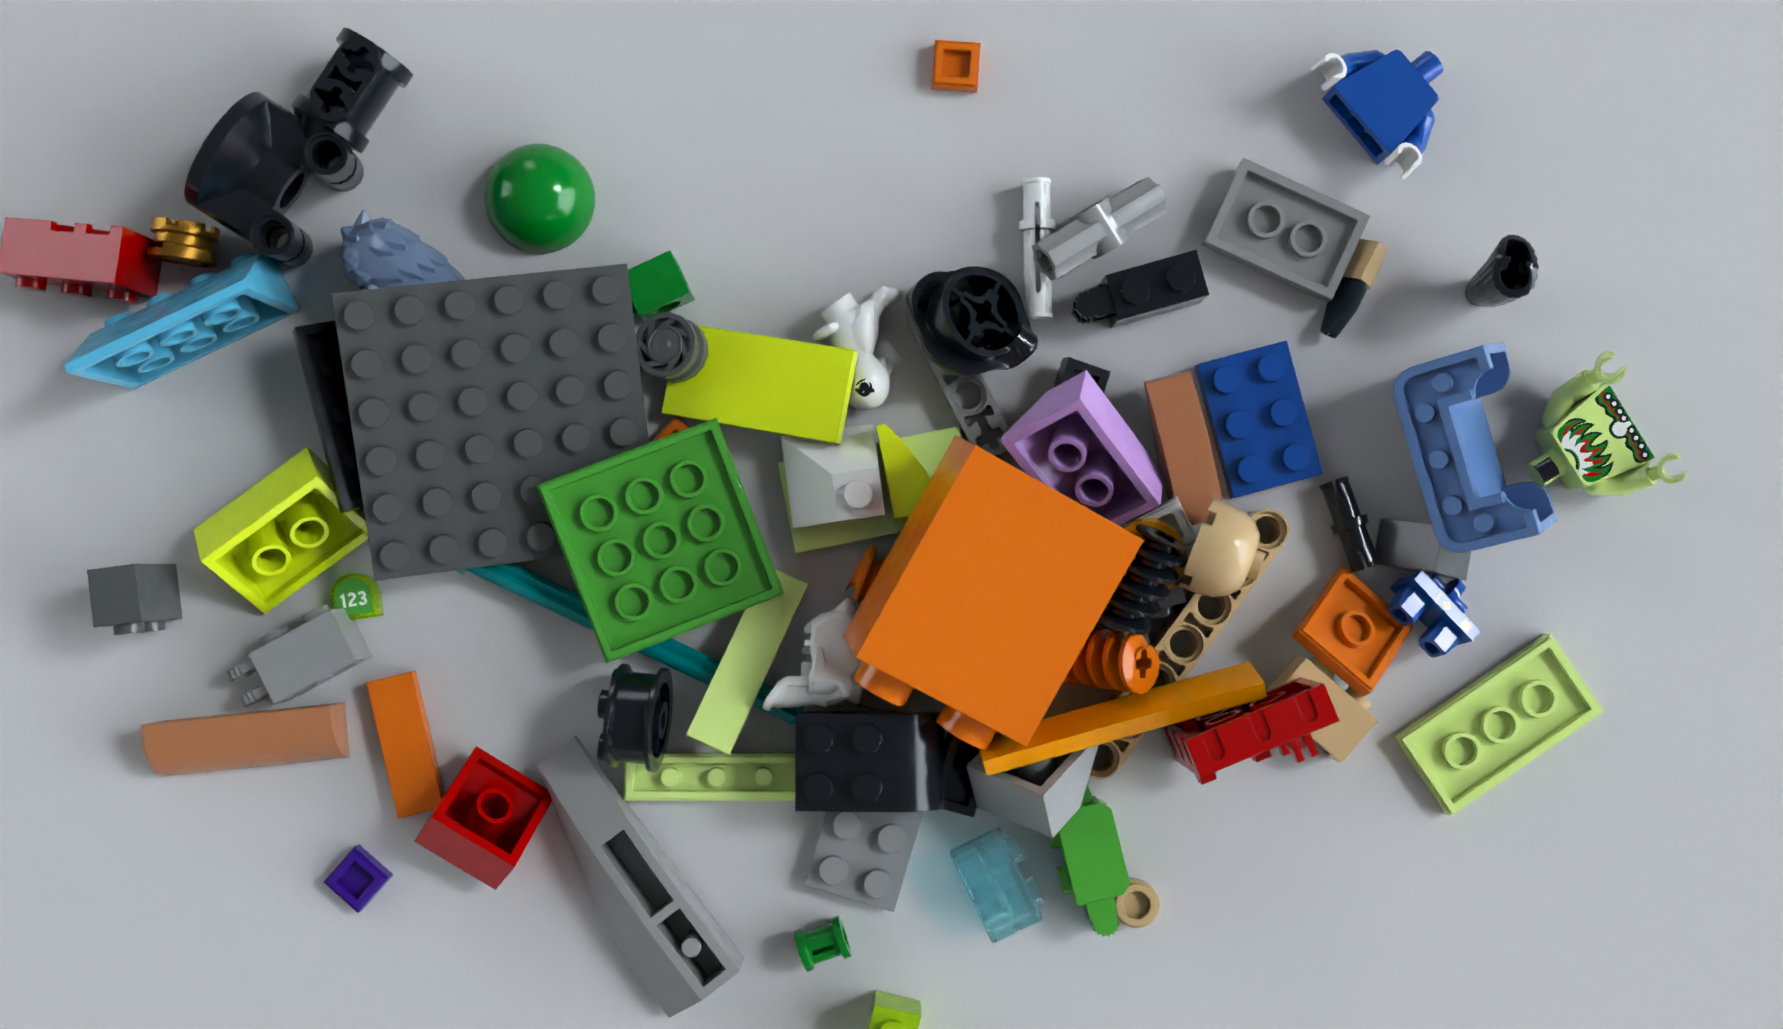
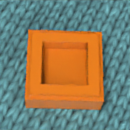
(956, 66)

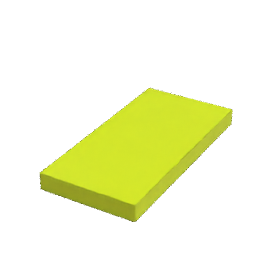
(768, 386)

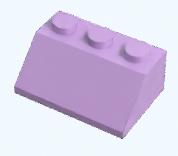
(1086, 451)

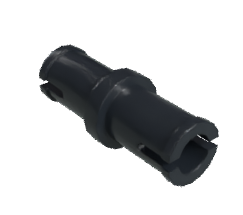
(1349, 524)

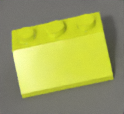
(280, 532)

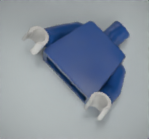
(1383, 102)

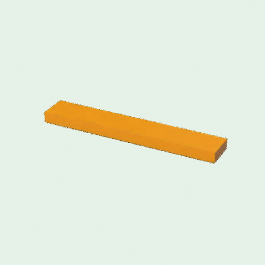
(1127, 717)

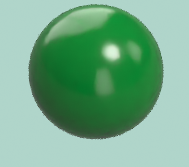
(539, 198)

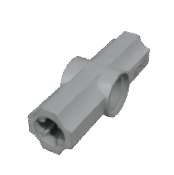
(1099, 228)

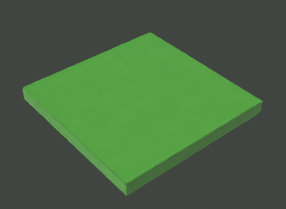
(660, 540)

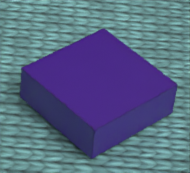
(358, 878)

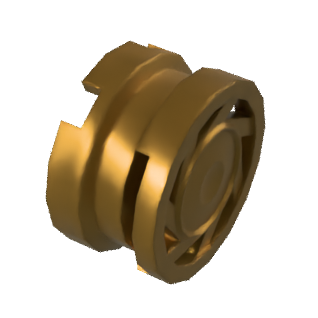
(183, 242)

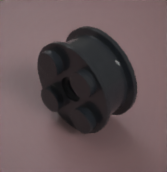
(635, 717)

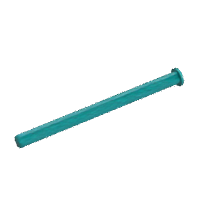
(571, 607)

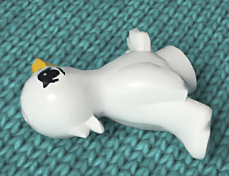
(857, 328)

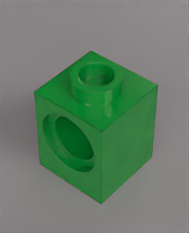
(658, 286)

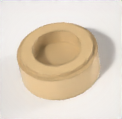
(1138, 904)

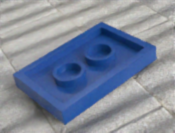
(1258, 419)

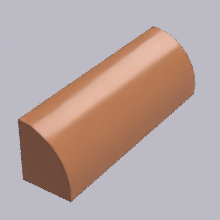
(246, 739)

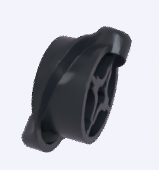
(970, 311)

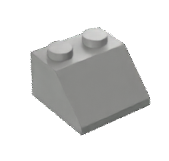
(1037, 794)

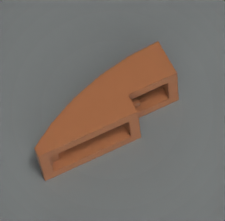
(1183, 444)

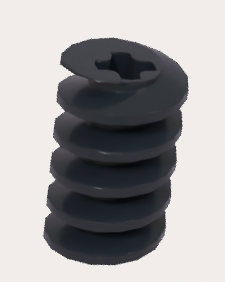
(1146, 581)

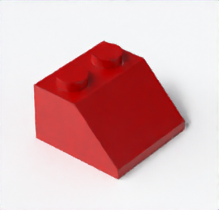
(485, 818)

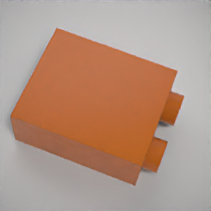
(987, 597)

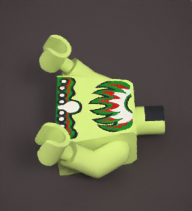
(1593, 440)

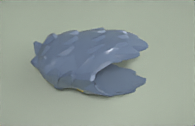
(389, 255)

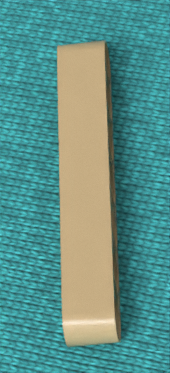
(1201, 632)

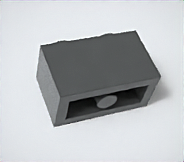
(134, 597)

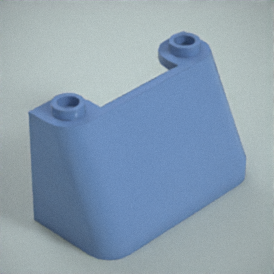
(1457, 454)

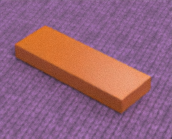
(406, 743)

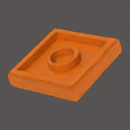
(1351, 631)

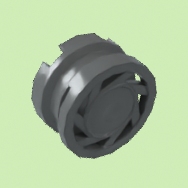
(673, 347)

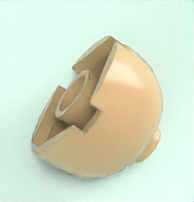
(1223, 552)

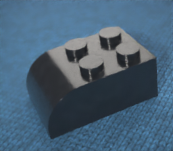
(869, 761)

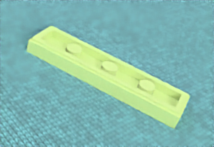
(745, 668)
(714, 777)

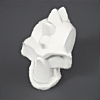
(828, 668)

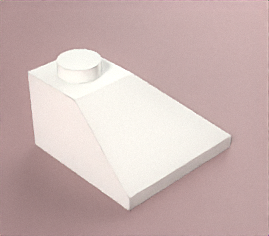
(833, 480)

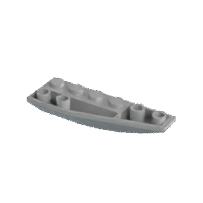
(637, 888)

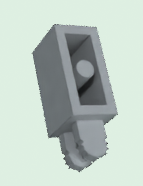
(303, 657)

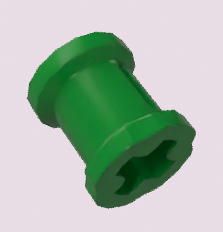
(822, 943)

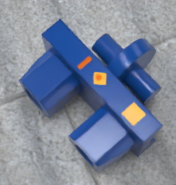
(1436, 607)

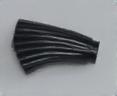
(1505, 275)

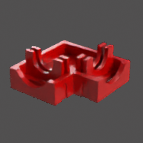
(1253, 729)

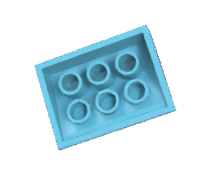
(186, 324)

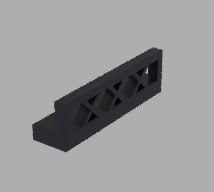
(325, 382)

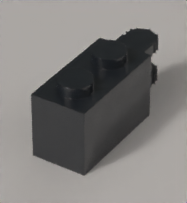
(1144, 291)

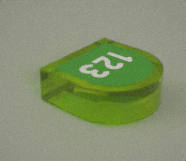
(357, 595)

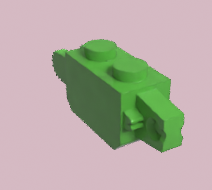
(1092, 862)

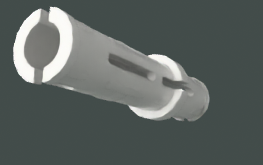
(1036, 194)

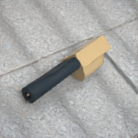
(1355, 282)

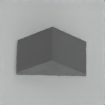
(1416, 548)

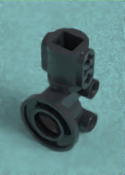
(264, 153)

